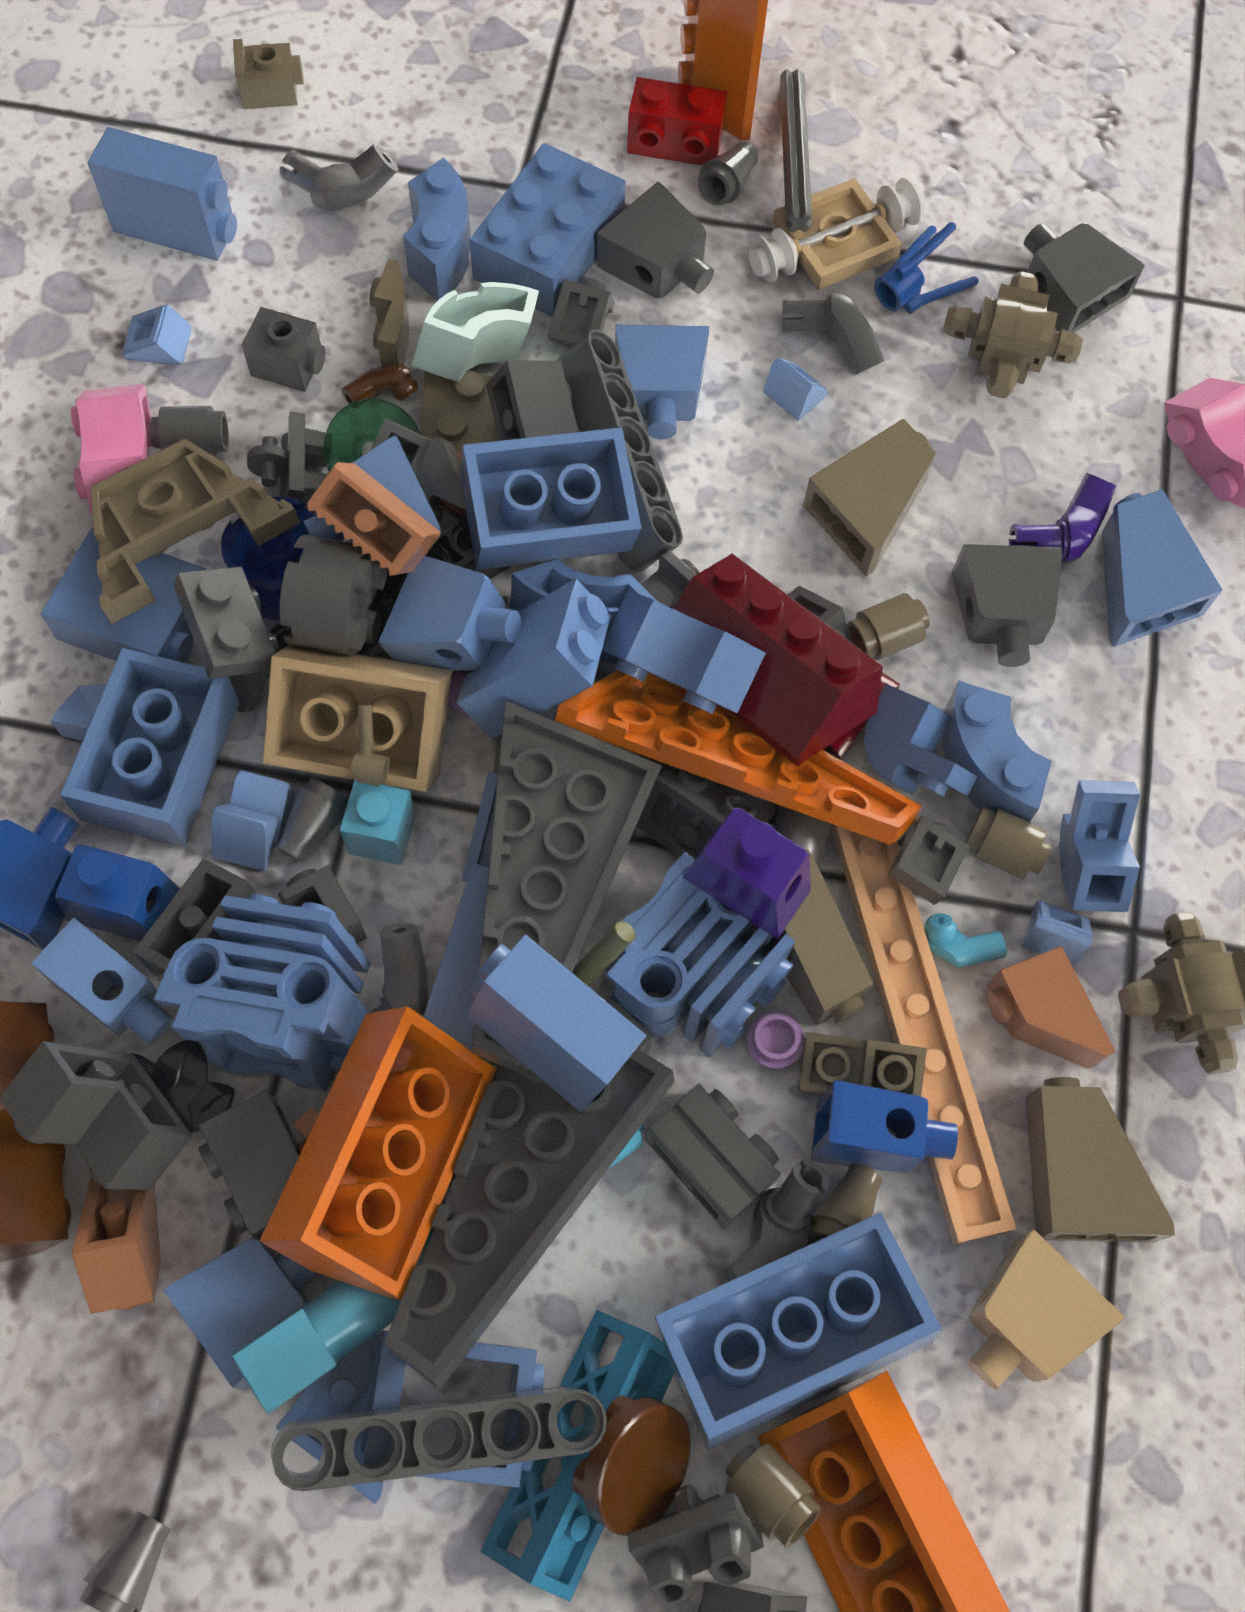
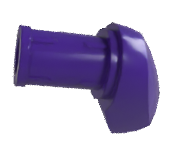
(1077, 525)

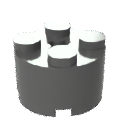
(331, 596)

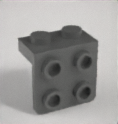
(228, 629)

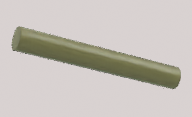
(605, 952)

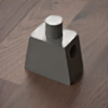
(655, 245)
(1080, 273)
(1008, 596)

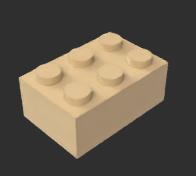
(316, 714)

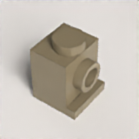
(267, 74)

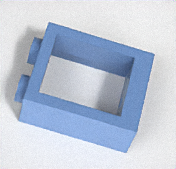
(387, 1389)

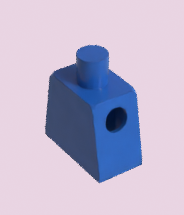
(31, 874)
(112, 892)
(854, 1124)

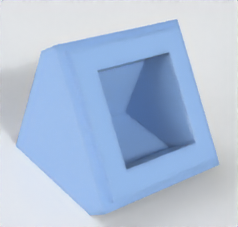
(793, 388)
(1058, 927)

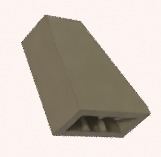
(870, 492)
(825, 959)
(1087, 1170)

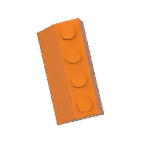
(725, 54)
(380, 1154)
(886, 1516)

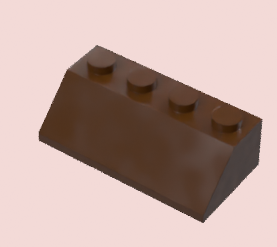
(31, 1176)

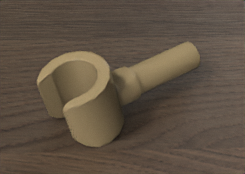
(367, 766)

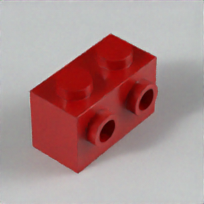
(675, 121)

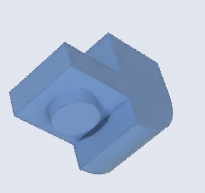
(903, 744)
(1095, 847)

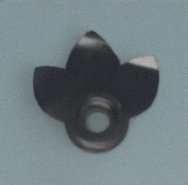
(183, 1079)

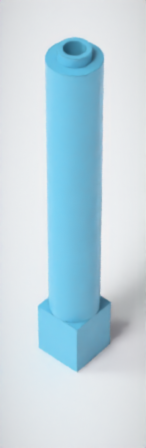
(323, 1332)

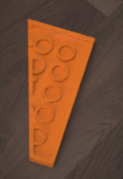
(721, 748)

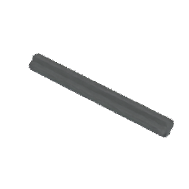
(795, 151)

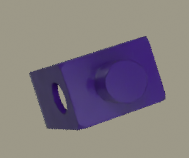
(752, 871)

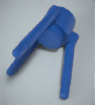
(903, 281)

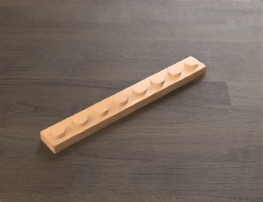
(920, 1017)

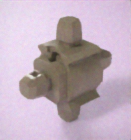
(1012, 334)
(1194, 993)

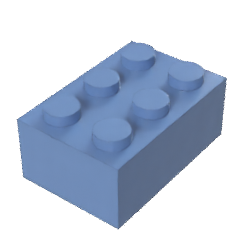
(546, 225)
(549, 498)
(151, 747)

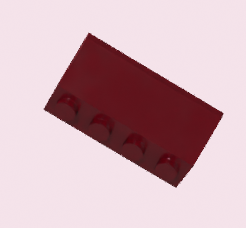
(811, 678)

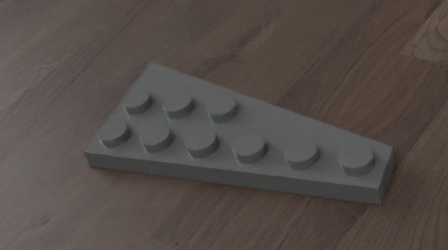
(556, 840)
(511, 1195)

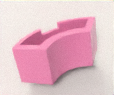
(112, 433)
(1211, 434)

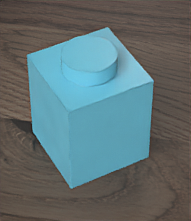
(378, 822)

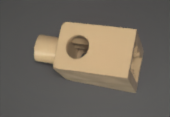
(1036, 1314)

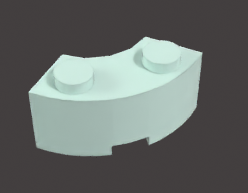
(475, 329)

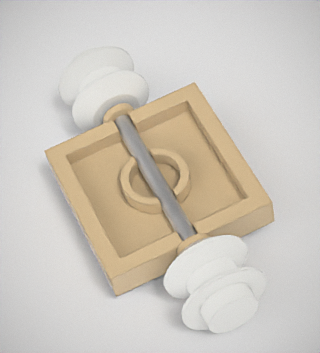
(844, 236)

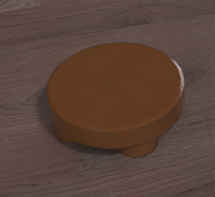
(635, 1466)

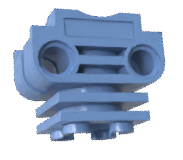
(701, 963)
(271, 992)

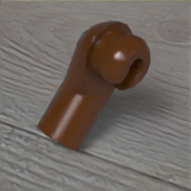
(379, 379)

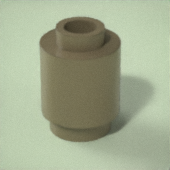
(889, 626)
(1009, 842)
(772, 1494)

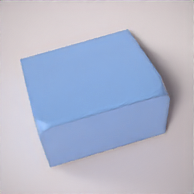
(157, 336)
(264, 796)
(243, 836)

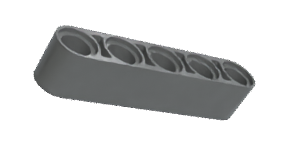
(606, 401)
(470, 1450)

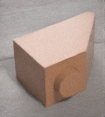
(1049, 1009)
(117, 1248)

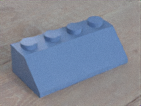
(796, 1330)

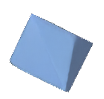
(77, 711)

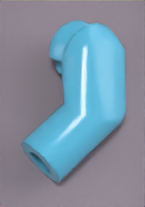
(958, 948)

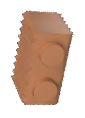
(373, 518)

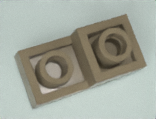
(392, 324)
(862, 1063)

